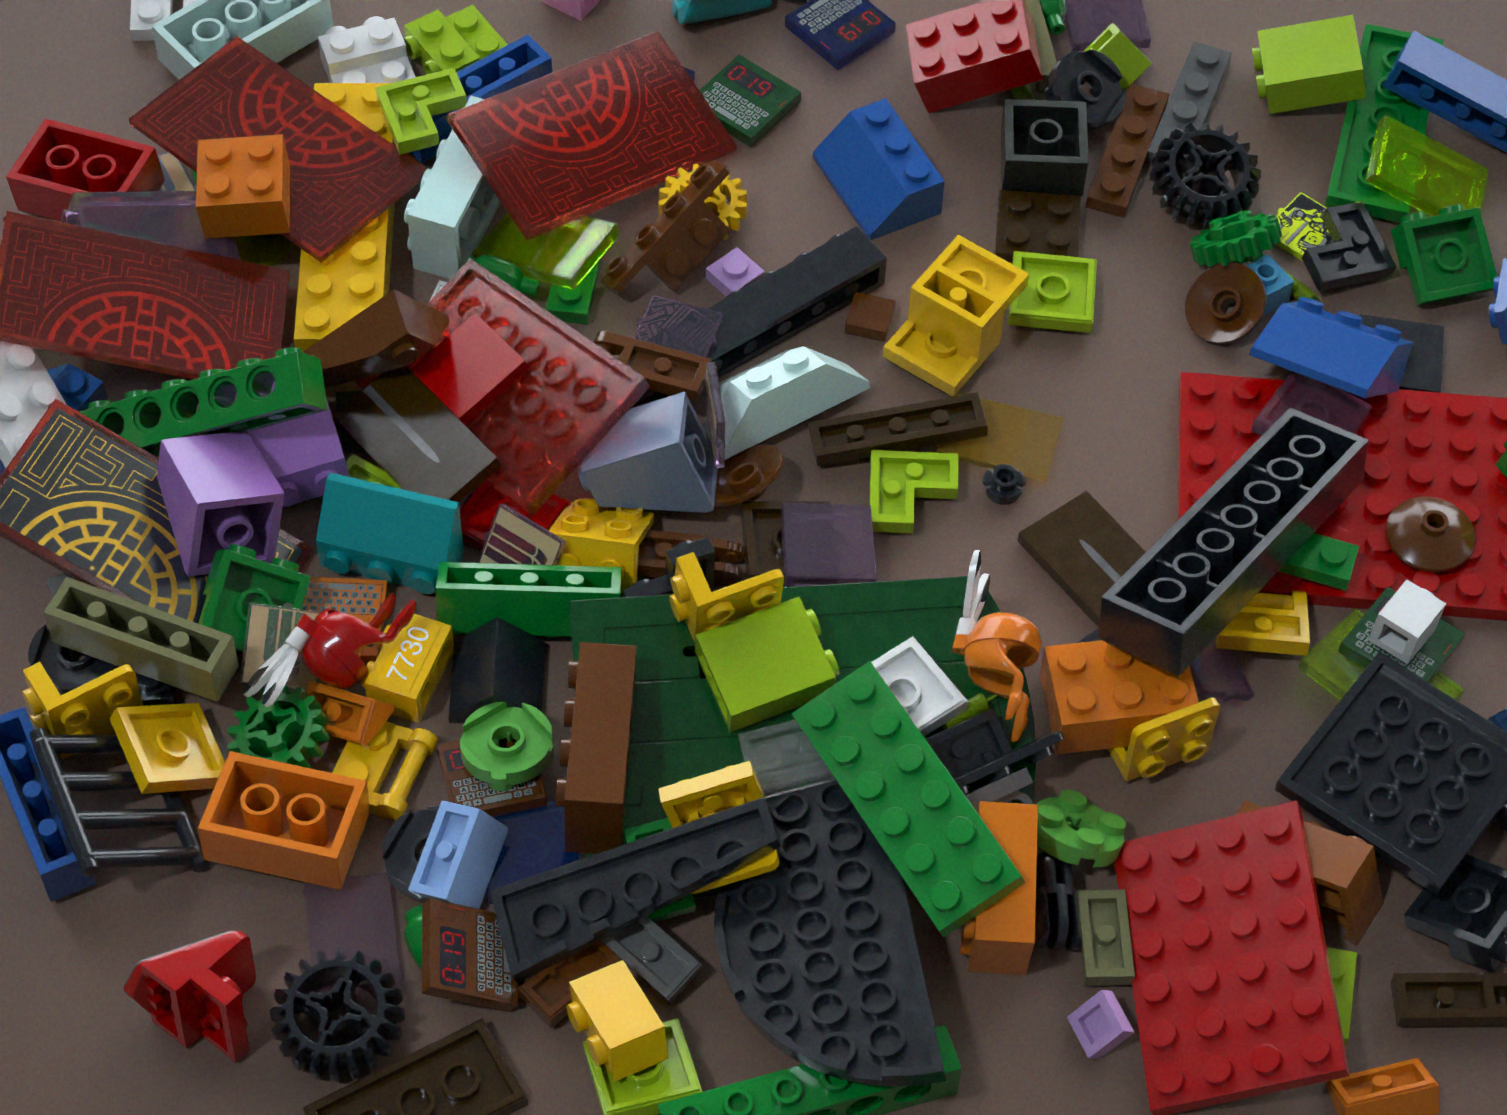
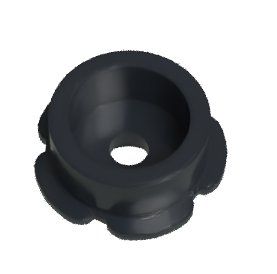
(1001, 492)

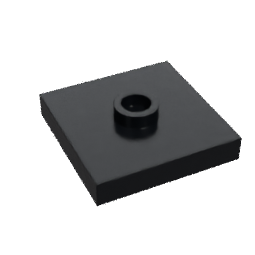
(1426, 356)

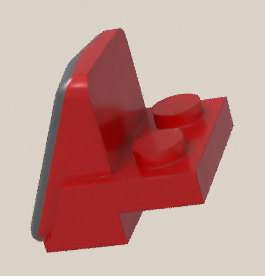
(199, 991)

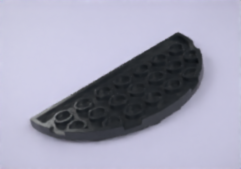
(830, 949)

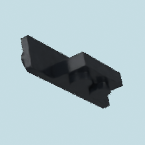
(981, 749)

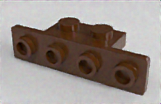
(677, 237)

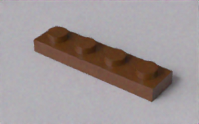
(1127, 151)

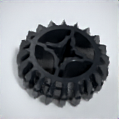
(1203, 155)
(304, 999)

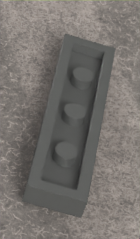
(1192, 93)

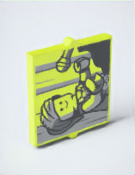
(1302, 225)

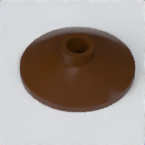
(1214, 292)
(747, 474)
(1429, 547)

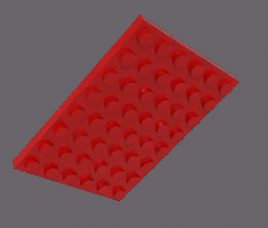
(1415, 449)

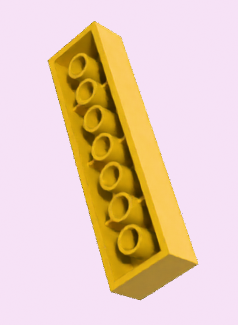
(361, 267)

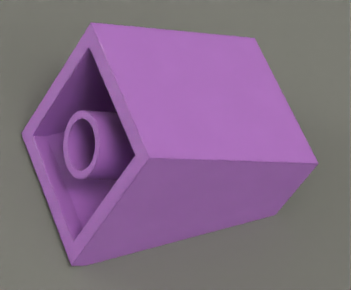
(301, 454)
(219, 496)

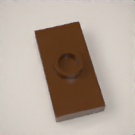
(549, 989)

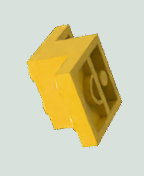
(955, 315)

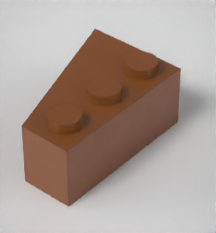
(1343, 877)

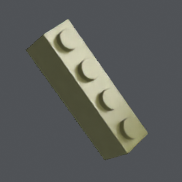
(143, 637)

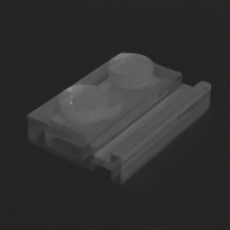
(783, 759)

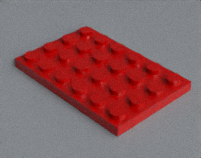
(1229, 961)

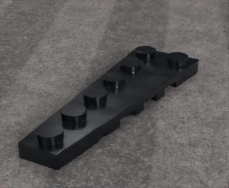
(596, 896)

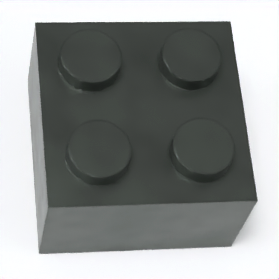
(1044, 146)

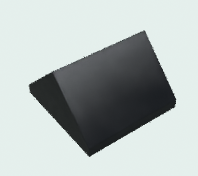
(496, 666)

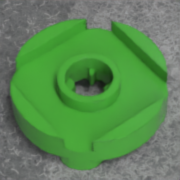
(511, 765)
(1076, 830)

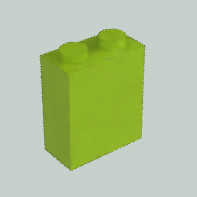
(1309, 64)
(765, 663)

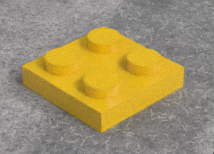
(168, 747)

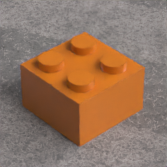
(243, 186)

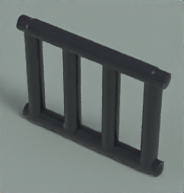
(77, 822)

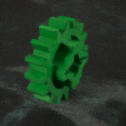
(1236, 239)
(279, 730)

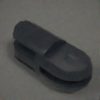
(1056, 905)

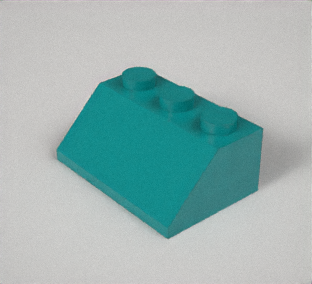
(387, 532)

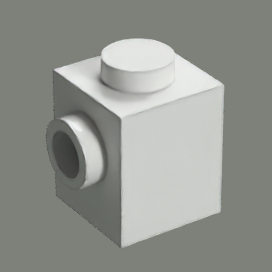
(1407, 621)

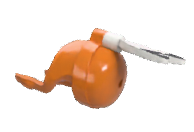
(996, 647)

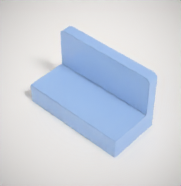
(459, 855)

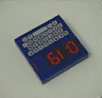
(840, 28)

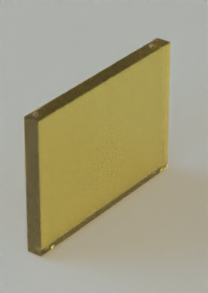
(1014, 438)

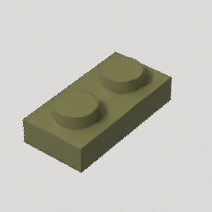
(1105, 938)

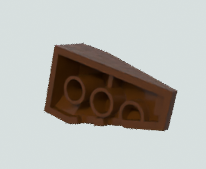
(379, 339)

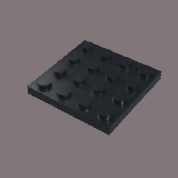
(1403, 772)

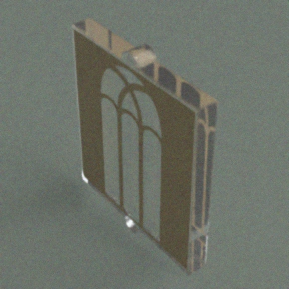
(265, 633)

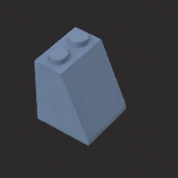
(654, 460)

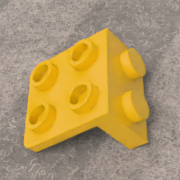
(602, 537)
(708, 609)
(83, 708)
(1168, 740)
(712, 794)

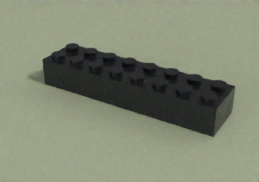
(1232, 541)

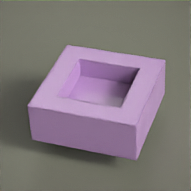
(733, 272)
(1100, 1024)

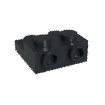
(1467, 914)

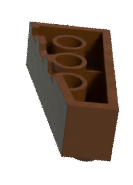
(598, 747)

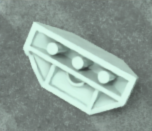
(782, 395)

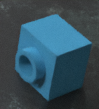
(1275, 280)

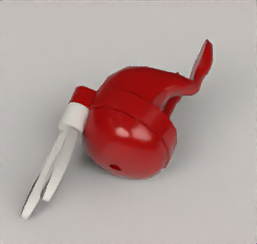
(328, 649)

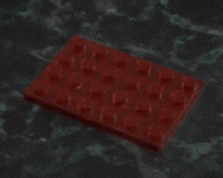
(556, 407)

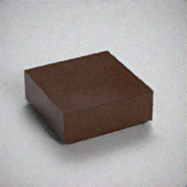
(870, 316)

